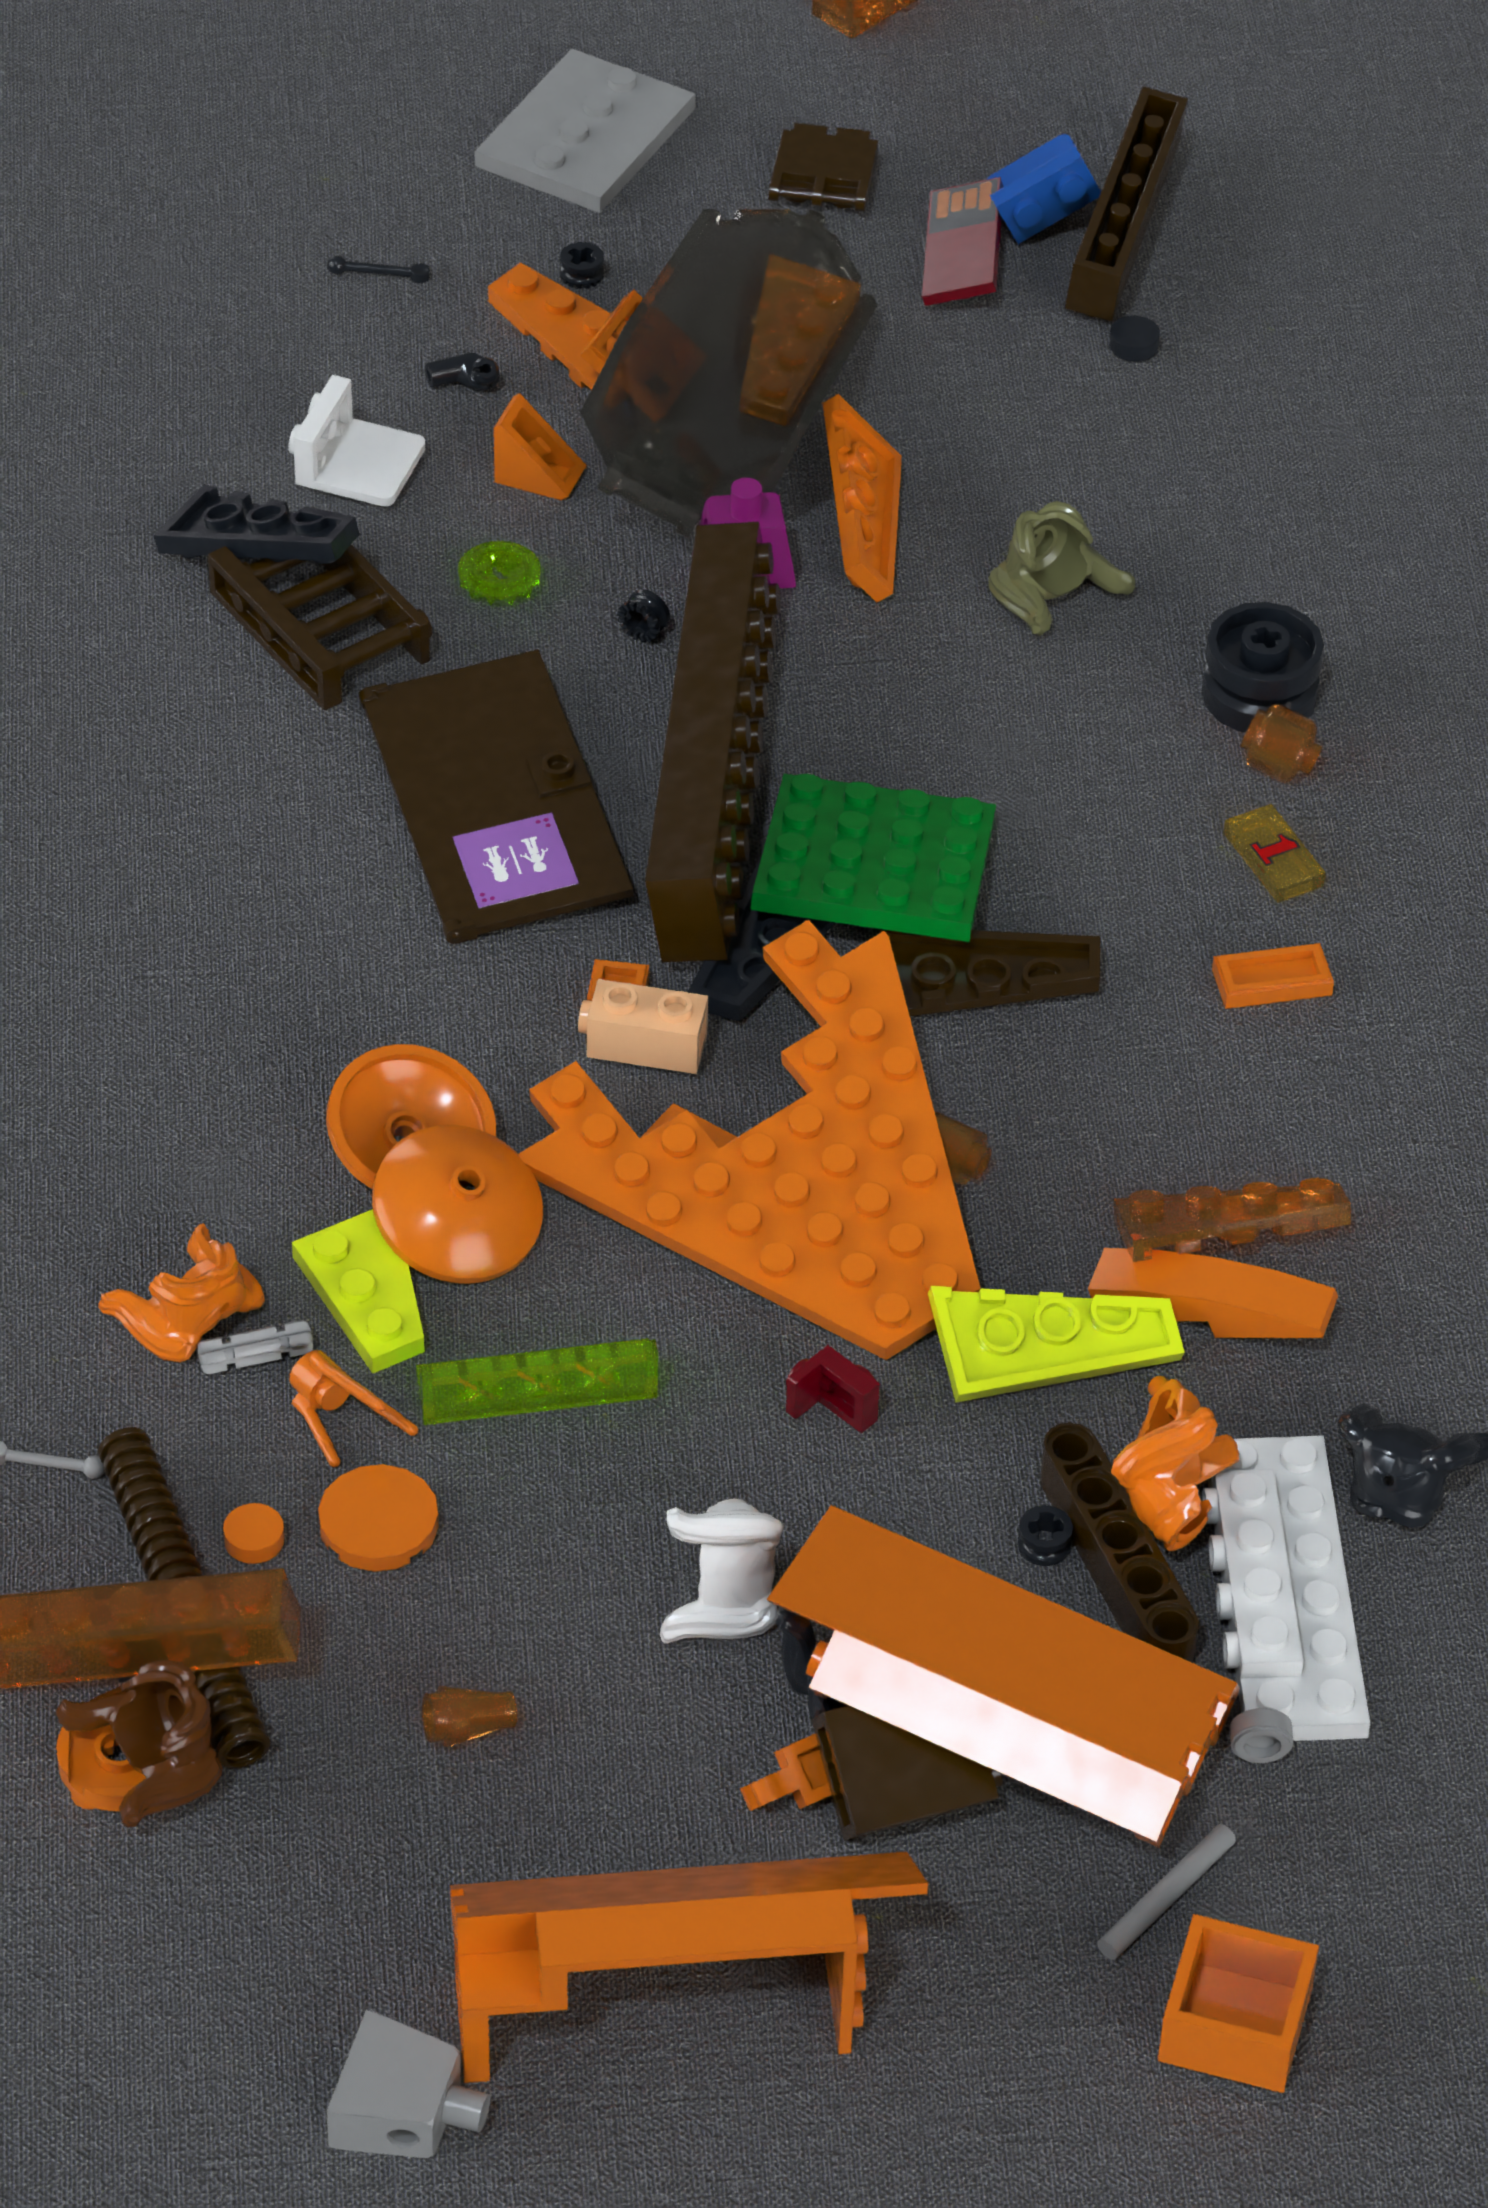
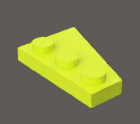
(364, 1289)

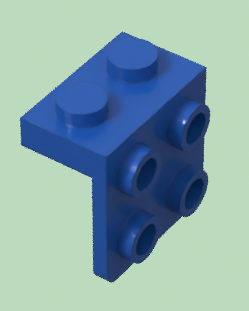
(1043, 187)

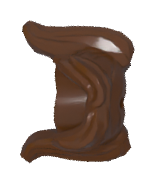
(162, 1732)

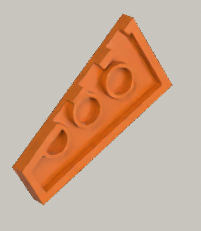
(553, 315)
(866, 497)

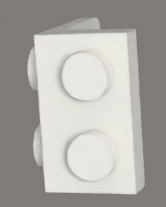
(350, 454)

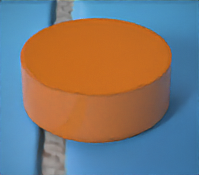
(253, 1533)

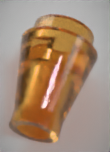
(464, 1714)

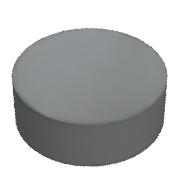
(1261, 1735)

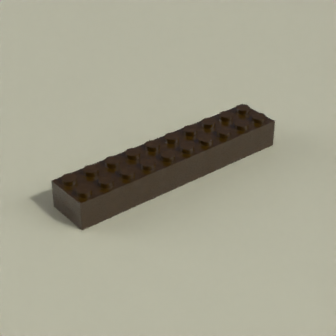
(712, 744)

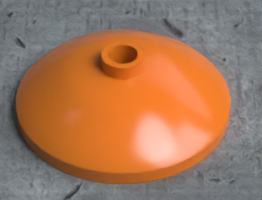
(396, 1094)
(451, 1229)

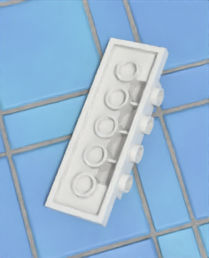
(1286, 1588)

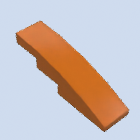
(1227, 1294)

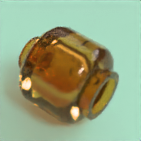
(1281, 743)

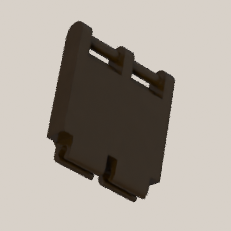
(824, 166)

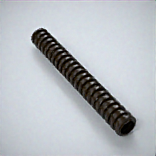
(168, 1554)

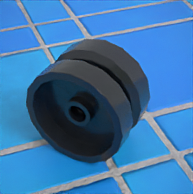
(1261, 659)

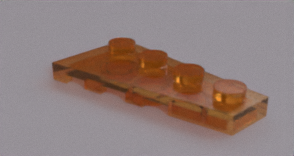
(793, 333)
(1237, 1216)

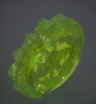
(509, 559)

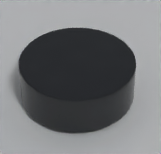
(1134, 338)

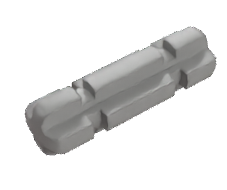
(255, 1347)

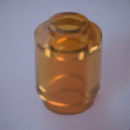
(964, 1149)

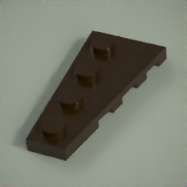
(992, 968)

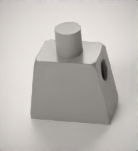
(400, 2092)

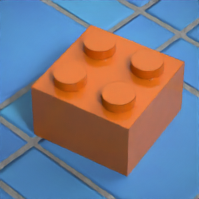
(1238, 2003)

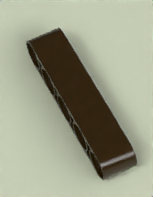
(1116, 1542)

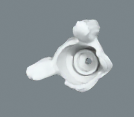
(734, 1572)

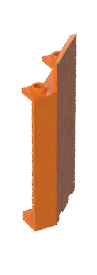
(1004, 1674)

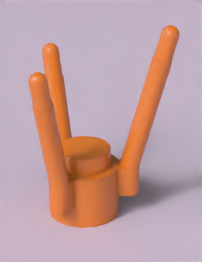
(327, 1386)

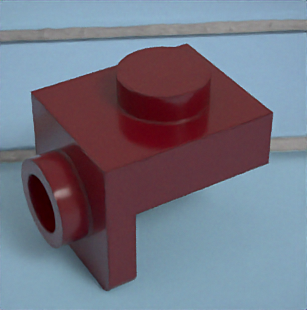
(838, 1385)

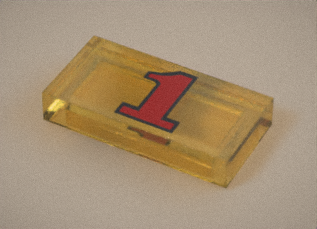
(1274, 853)

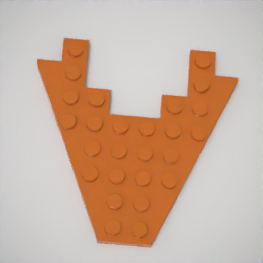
(822, 1206)

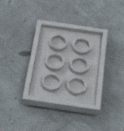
(585, 130)

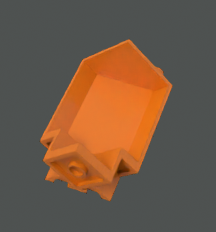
(527, 1934)

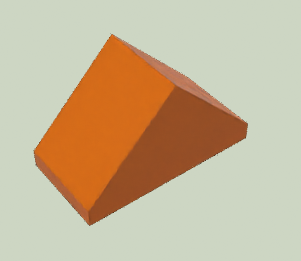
(532, 454)

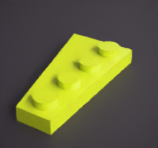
(1032, 1341)

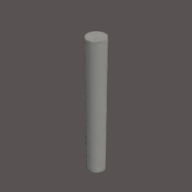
(1166, 1892)

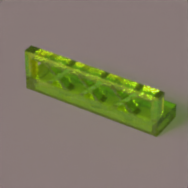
(537, 1381)

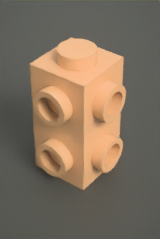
(645, 1026)

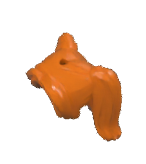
(189, 1305)
(1164, 1473)

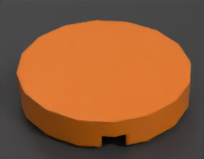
(378, 1517)

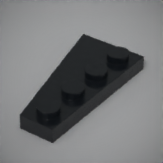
(255, 529)
(745, 977)

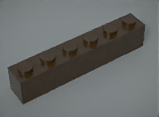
(1126, 204)

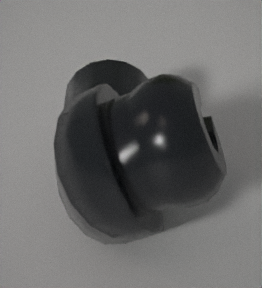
(466, 369)

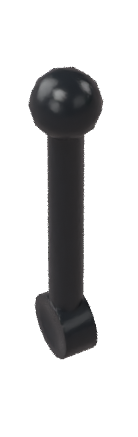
(418, 272)

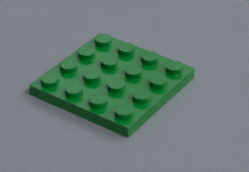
(874, 857)

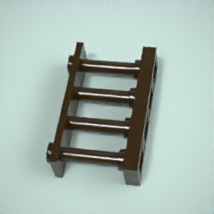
(297, 643)

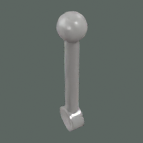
(91, 1466)

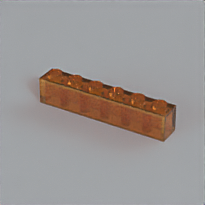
(128, 1625)

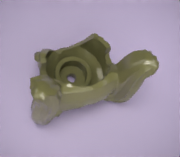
(1049, 559)

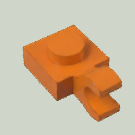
(800, 1774)

